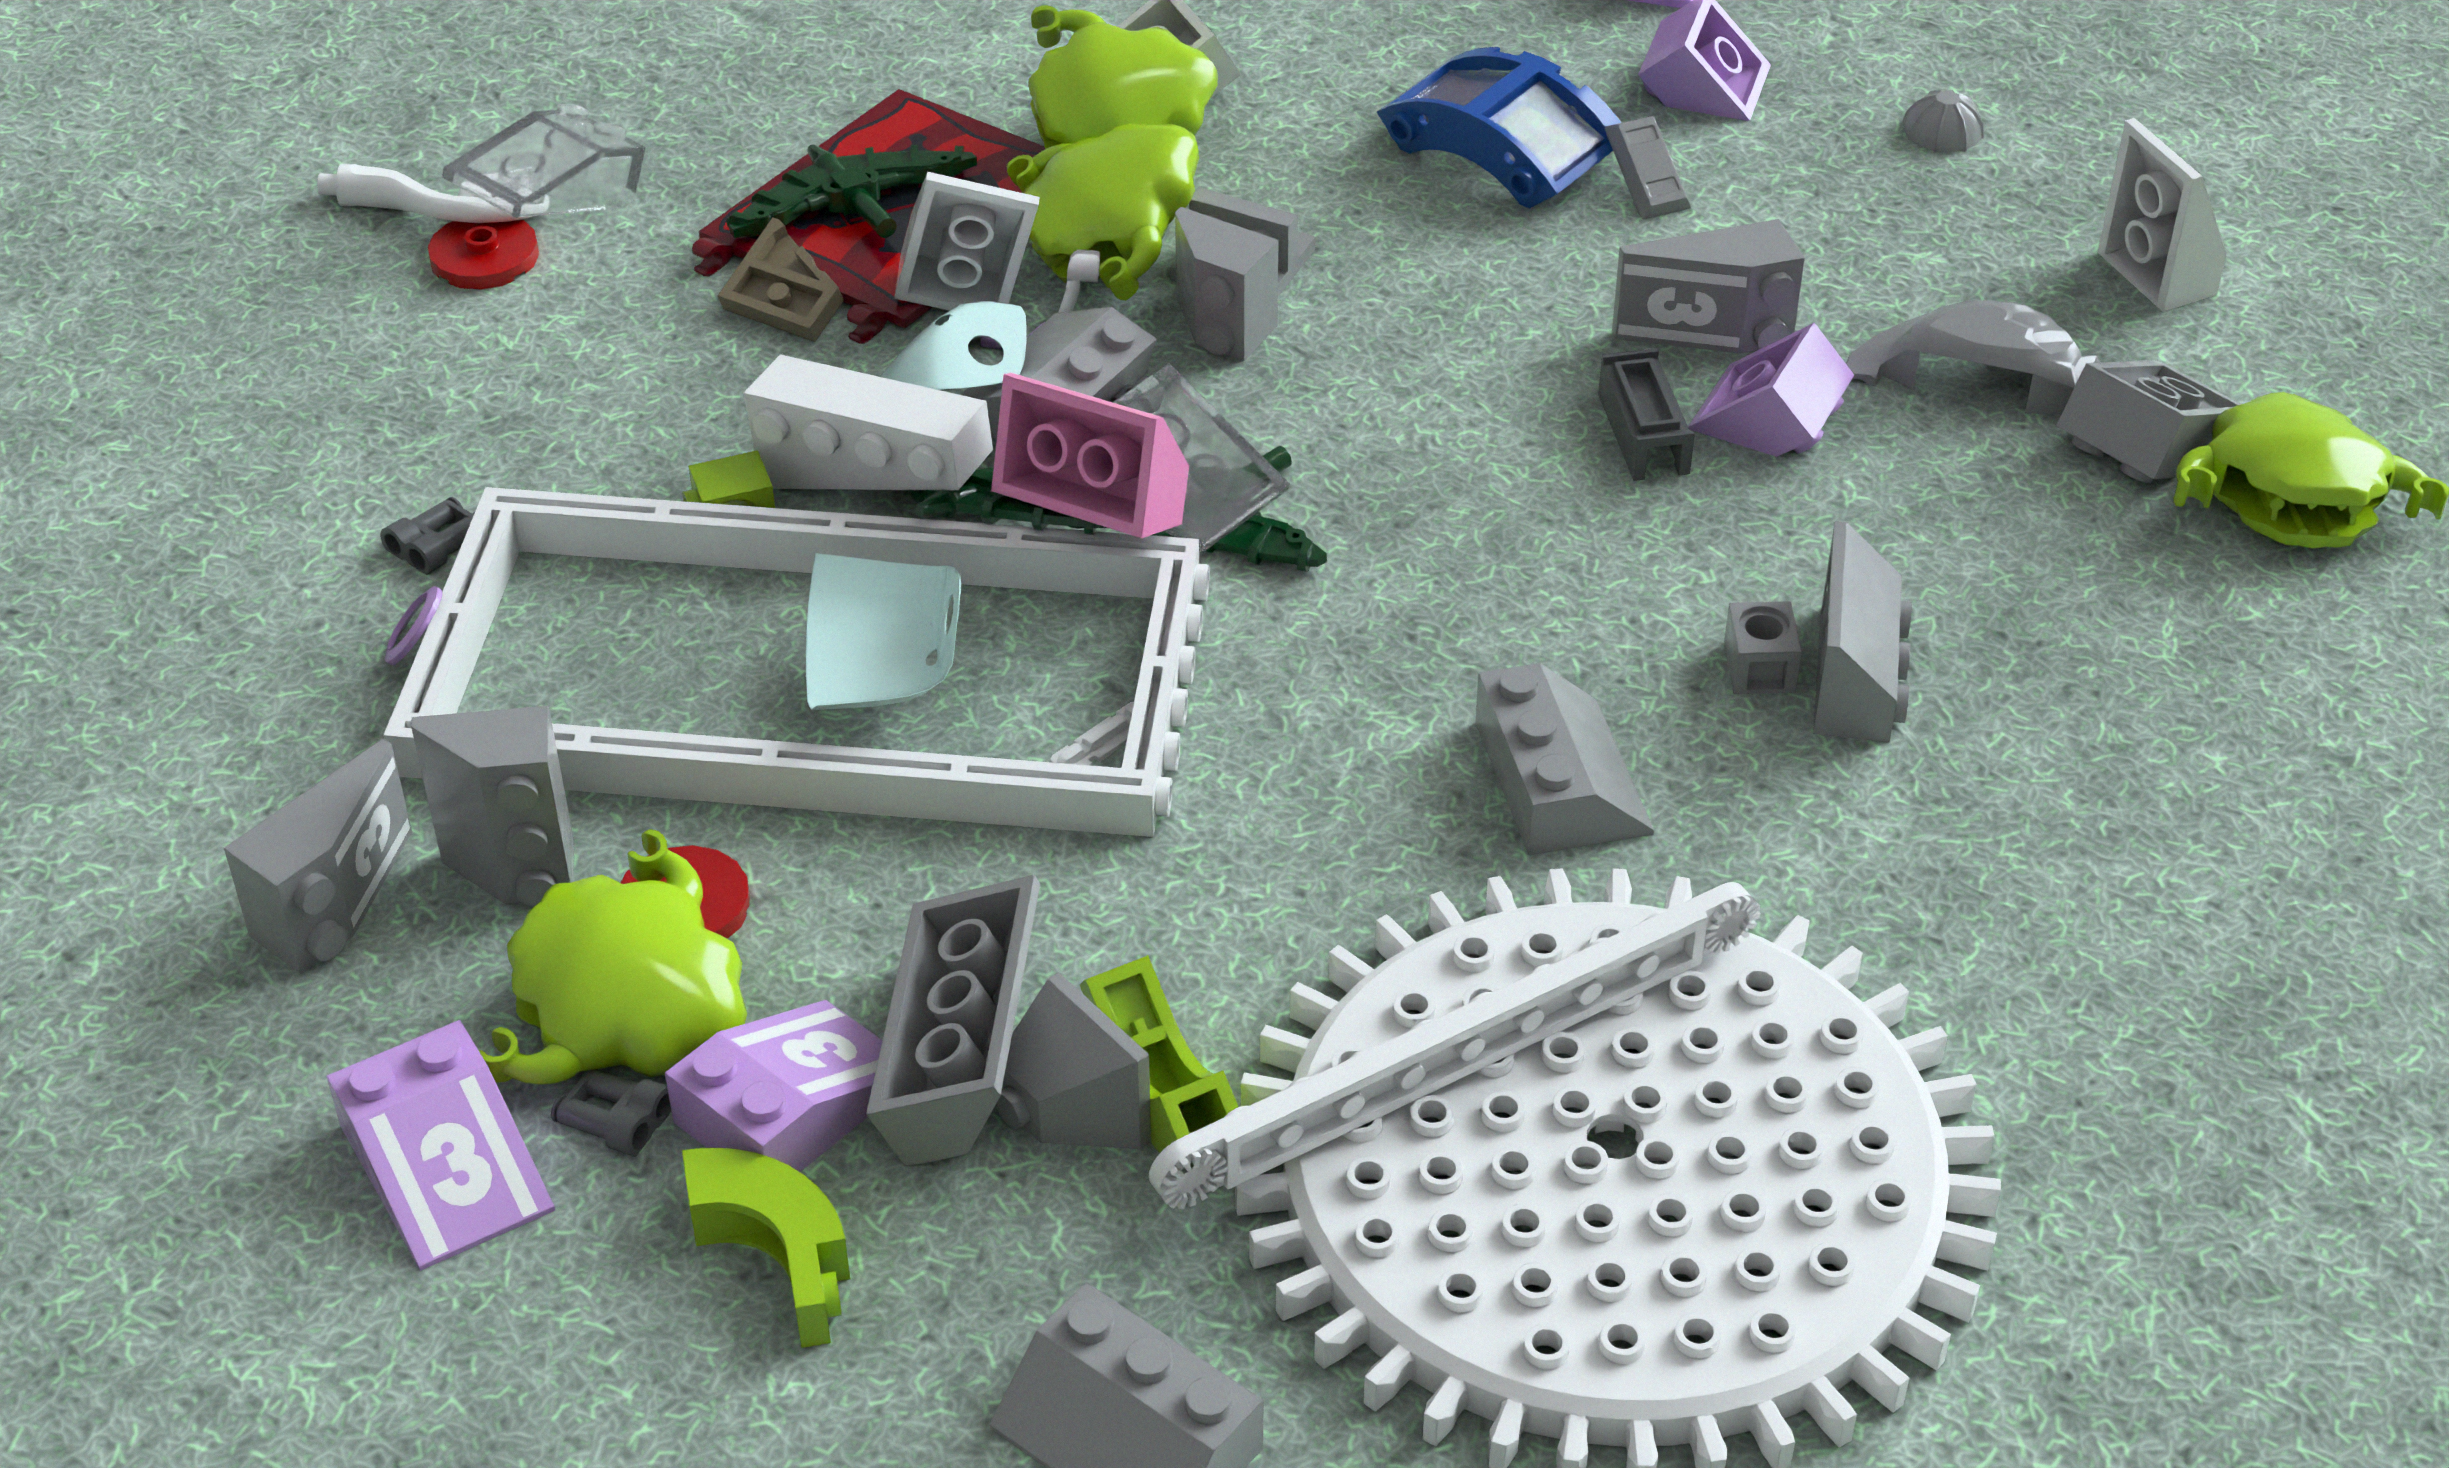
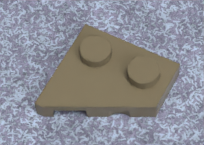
(782, 286)

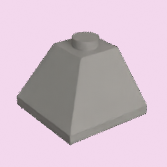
(1075, 1074)

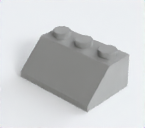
(1082, 352)
(1861, 643)
(1556, 761)
(498, 799)
(1123, 1395)

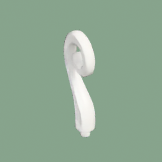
(390, 189)

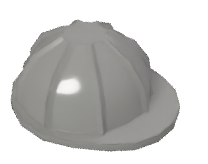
(1944, 122)

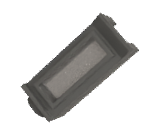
(1643, 410)

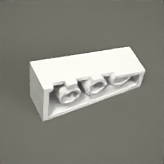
(862, 430)

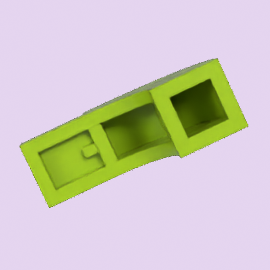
(1181, 1088)
(779, 1211)

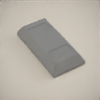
(1647, 167)

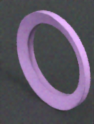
(432, 600)

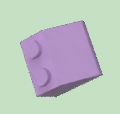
(1704, 63)
(1777, 395)

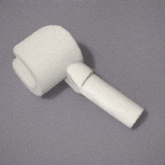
(1081, 267)

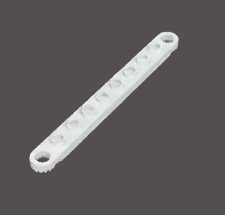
(1451, 1046)

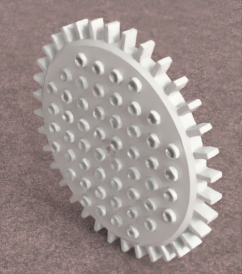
(1664, 1388)

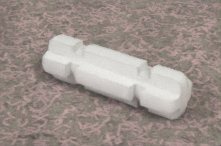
(1098, 741)

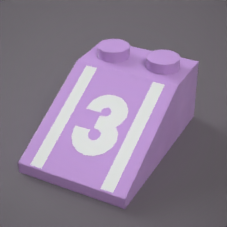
(778, 1084)
(439, 1144)

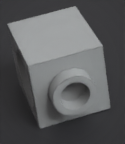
(1762, 647)

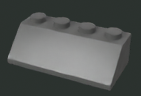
(952, 1019)

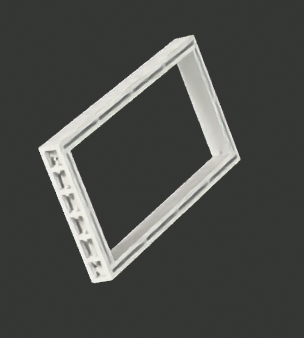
(817, 774)

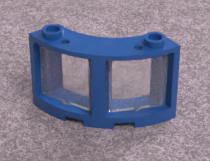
(1507, 118)

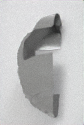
(1983, 333)

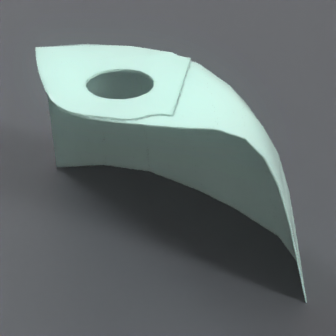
(941, 354)
(874, 630)

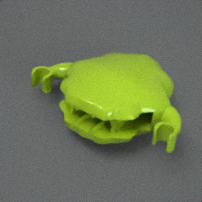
(1113, 78)
(1109, 198)
(2301, 473)
(619, 974)

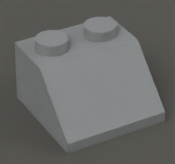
(1225, 283)

